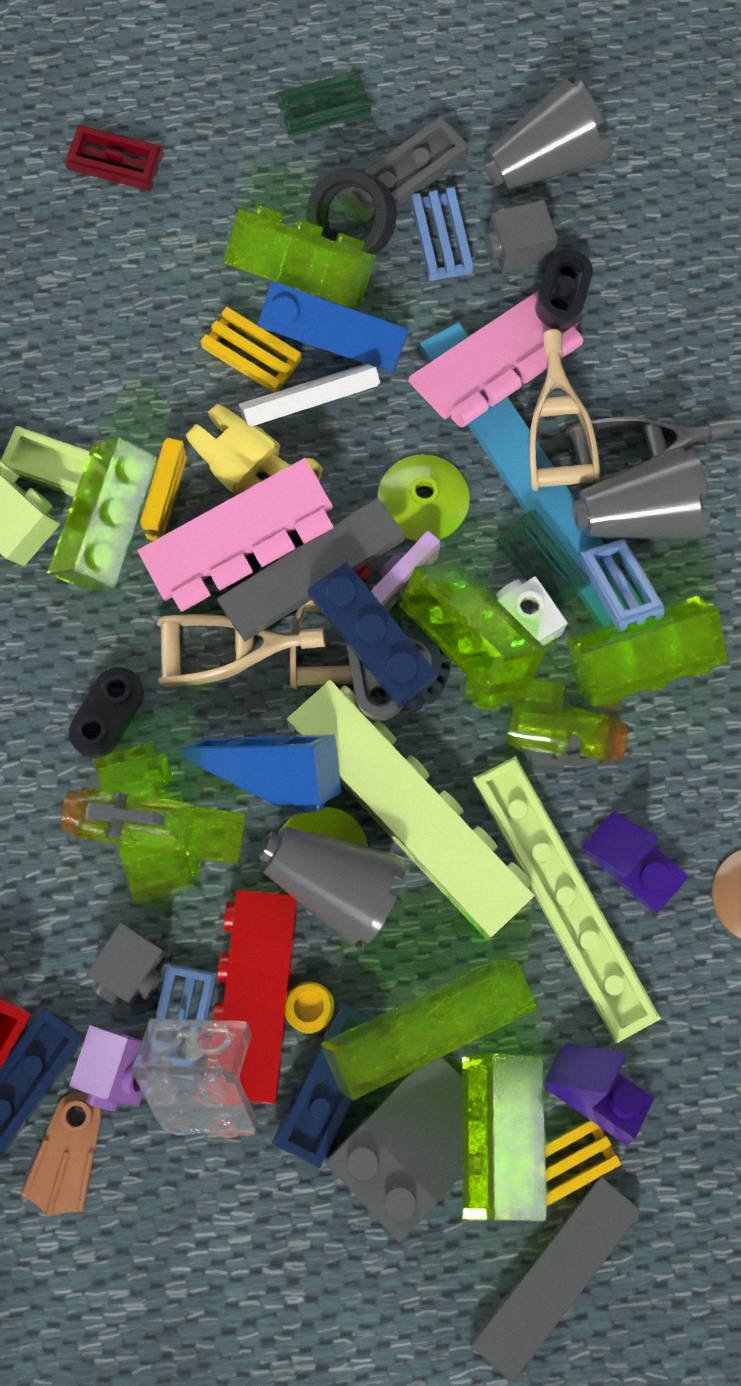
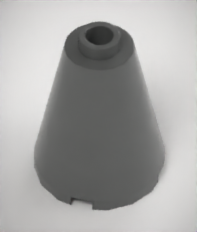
(550, 139)
(648, 500)
(334, 880)

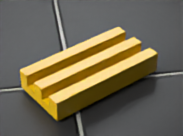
(220, 329)
(163, 489)
(601, 1144)

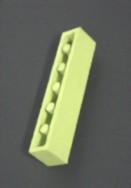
(413, 813)

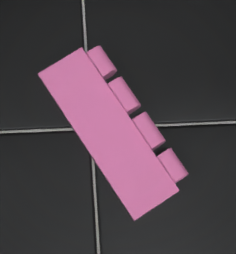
(489, 364)
(245, 524)

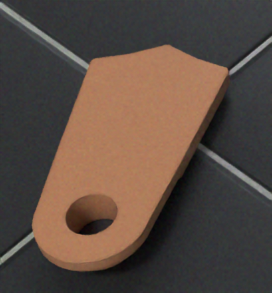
(64, 1160)

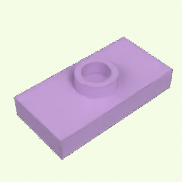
(399, 570)

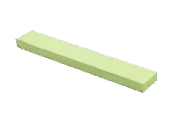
(566, 900)

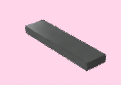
(285, 583)
(555, 1278)

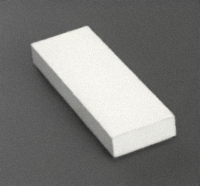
(309, 394)

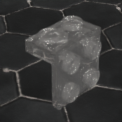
(193, 1076)

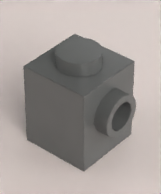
(521, 236)
(127, 967)

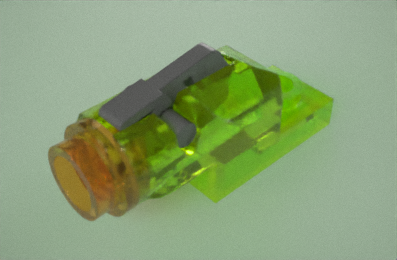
(551, 733)
(154, 825)

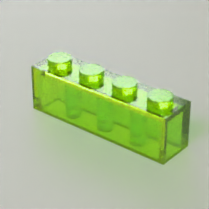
(428, 1027)

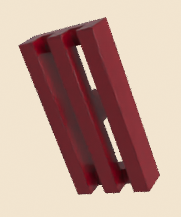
(111, 164)

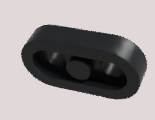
(563, 289)
(107, 711)

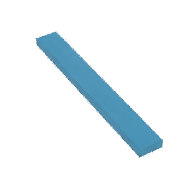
(506, 443)

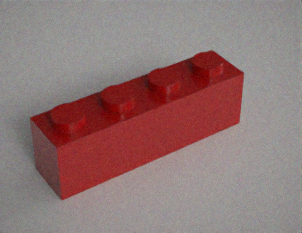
(258, 983)

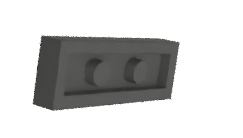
(409, 168)

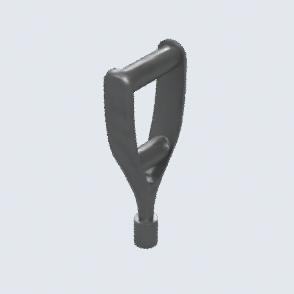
(653, 433)

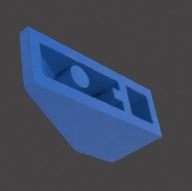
(332, 327)
(274, 768)

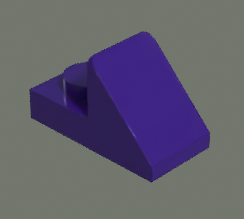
(634, 861)
(592, 1085)

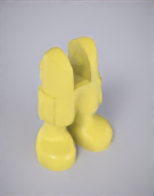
(239, 451)

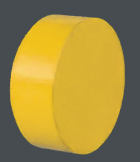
(310, 1007)

